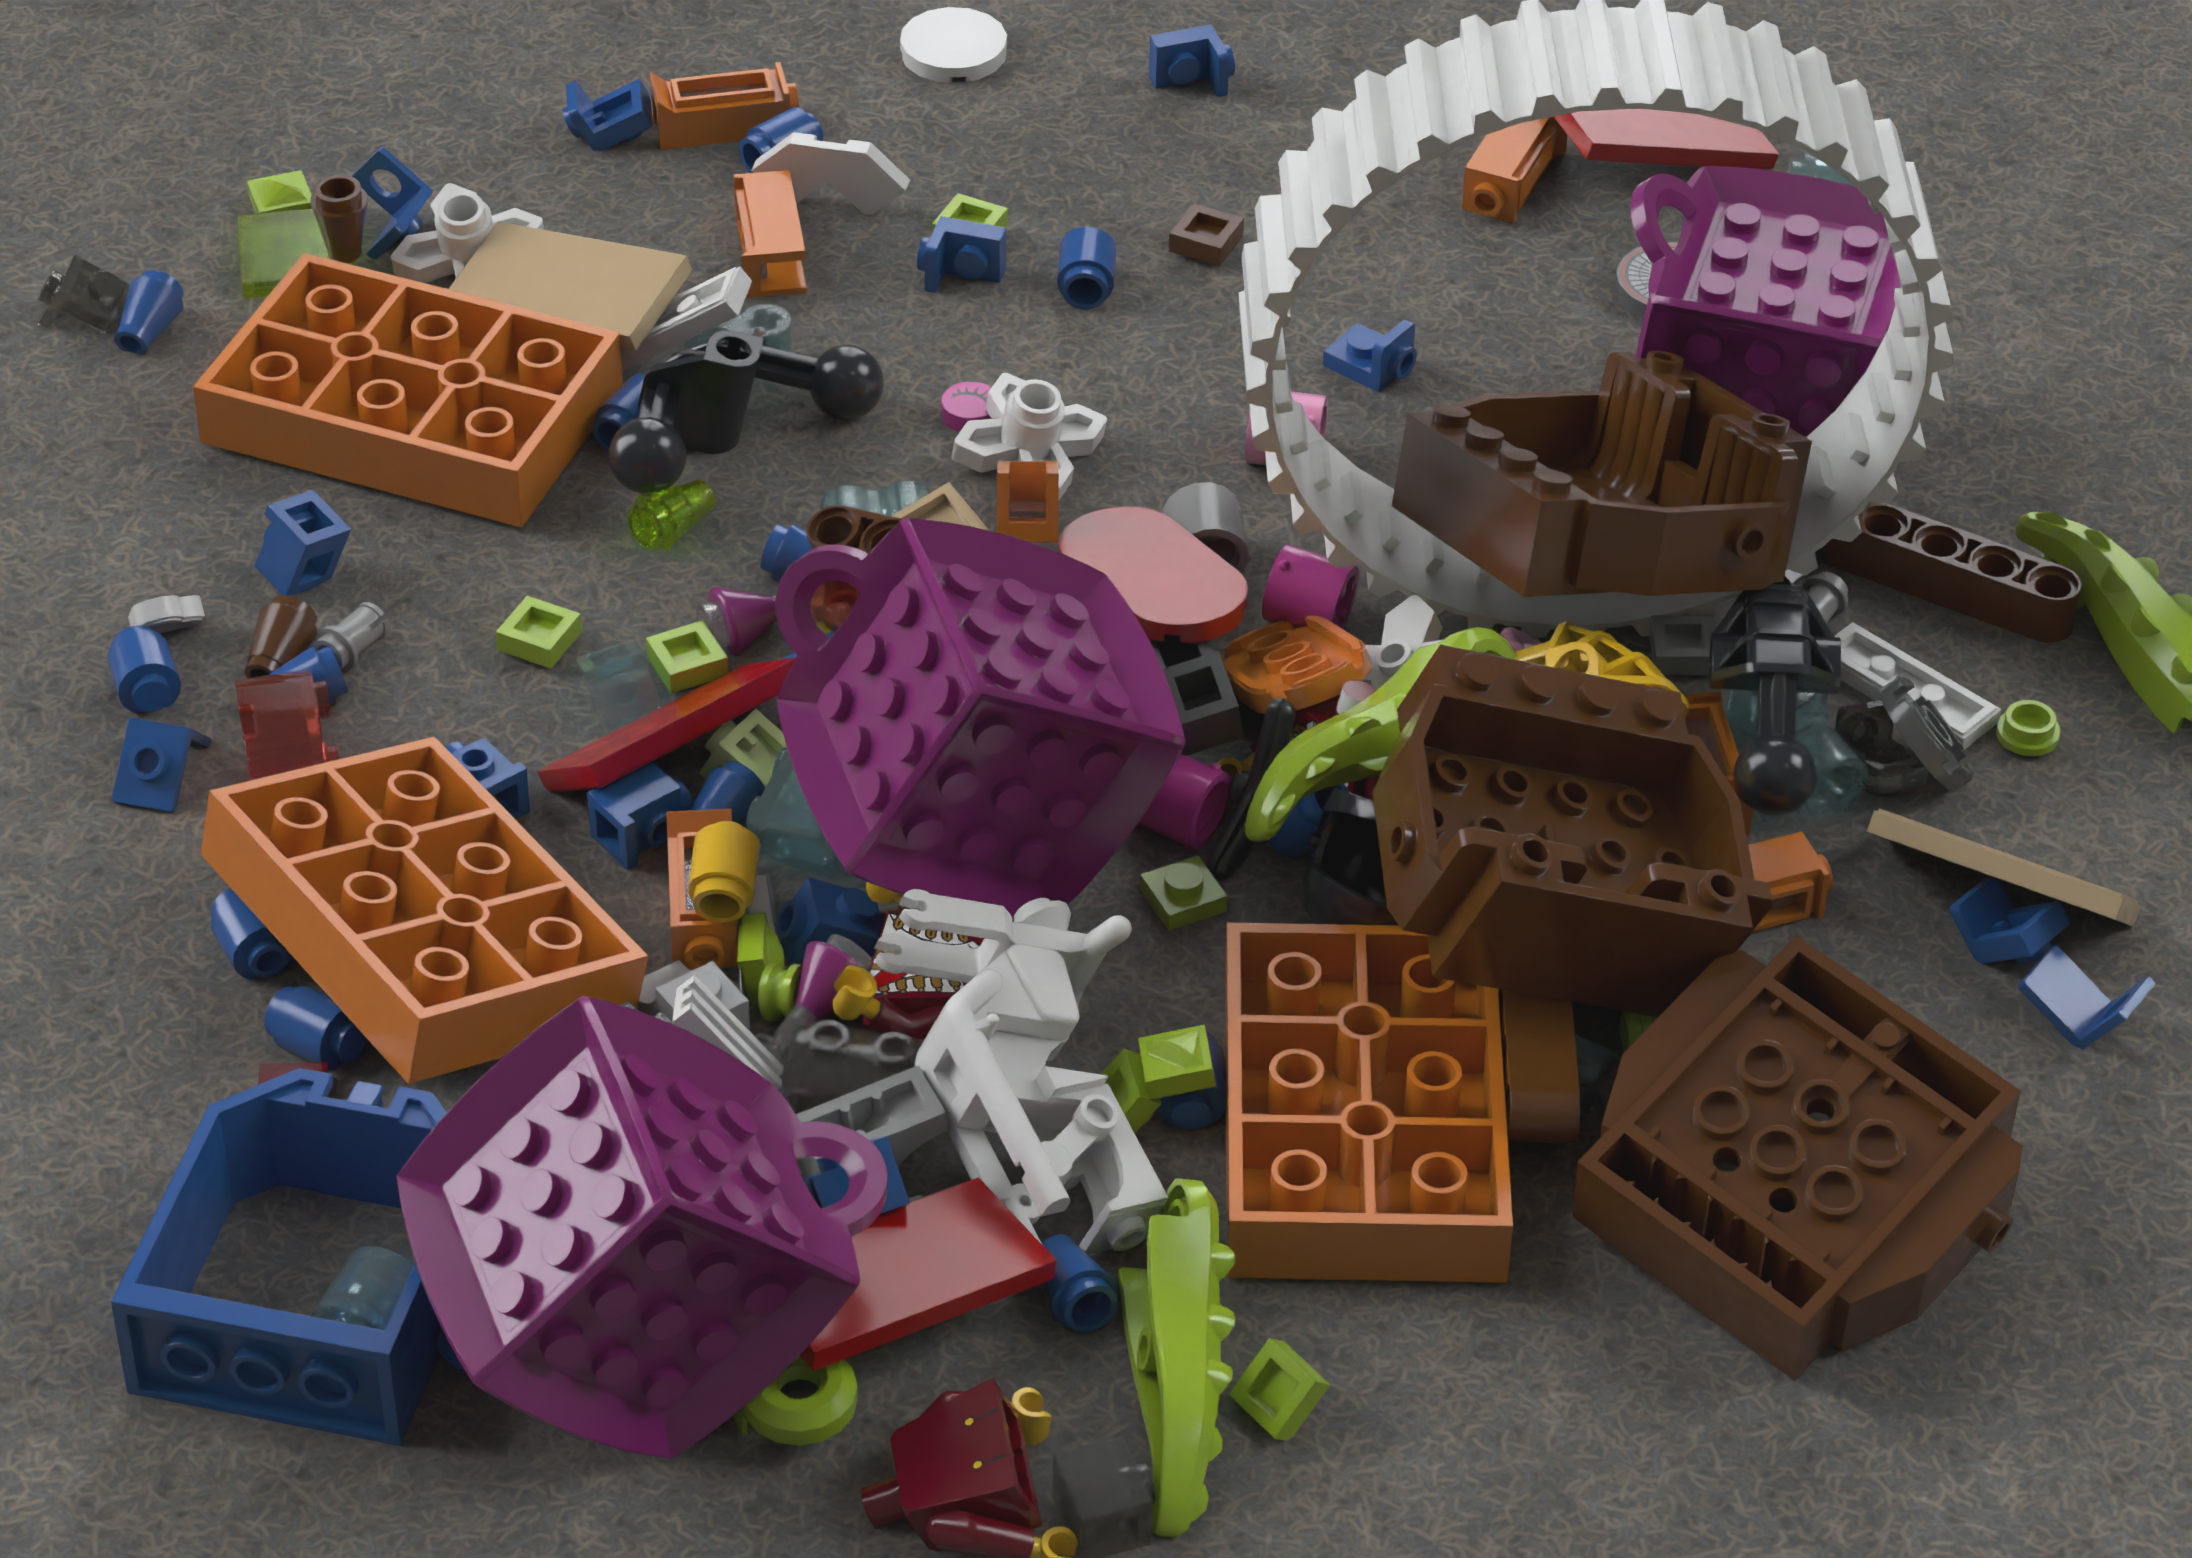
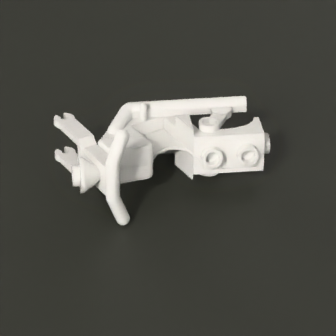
(992, 1055)

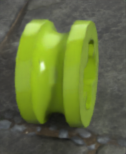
(778, 990)

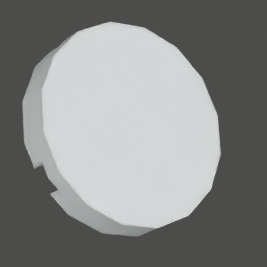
(953, 44)

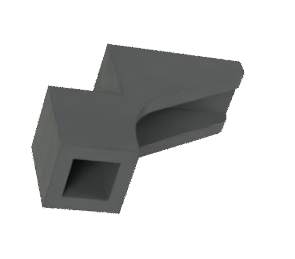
(1200, 693)

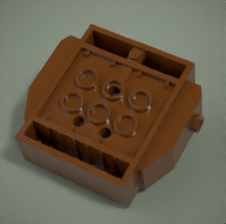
(1610, 489)
(1561, 834)
(1881, 1194)

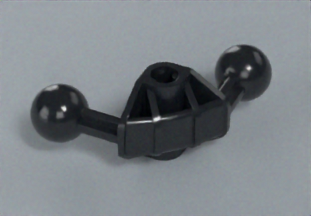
(704, 394)
(1781, 648)

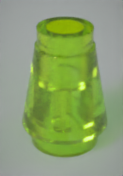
(669, 513)

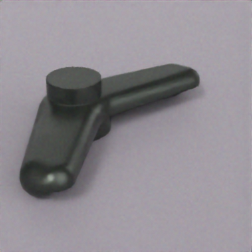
(1272, 740)

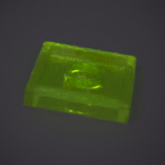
(273, 245)

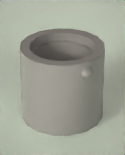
(1212, 517)

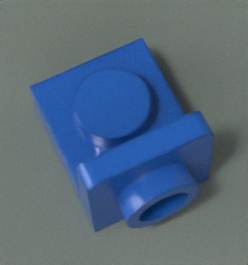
(1190, 57)
(962, 250)
(1372, 357)

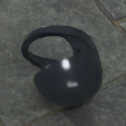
(1345, 865)

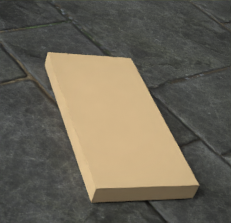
(575, 278)
(2004, 866)

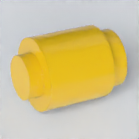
(723, 871)

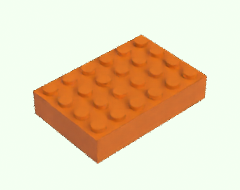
(409, 389)
(417, 904)
(1361, 1110)

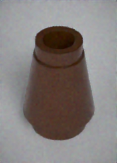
(341, 215)
(281, 633)

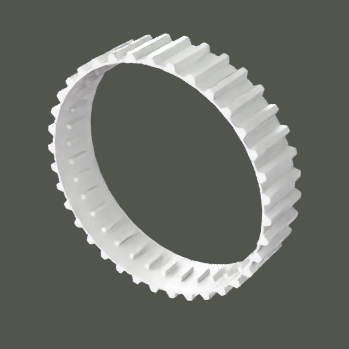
(1544, 70)

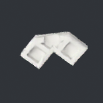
(853, 168)

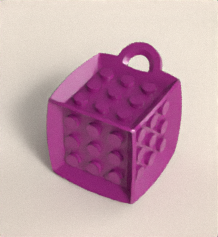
(1770, 287)
(973, 715)
(631, 1229)

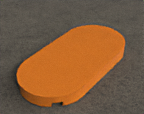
(1294, 663)

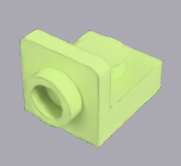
(748, 743)

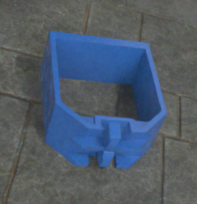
(261, 1357)

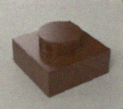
(1206, 234)

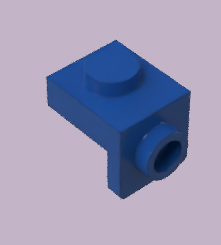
(610, 118)
(826, 910)
(1999, 931)

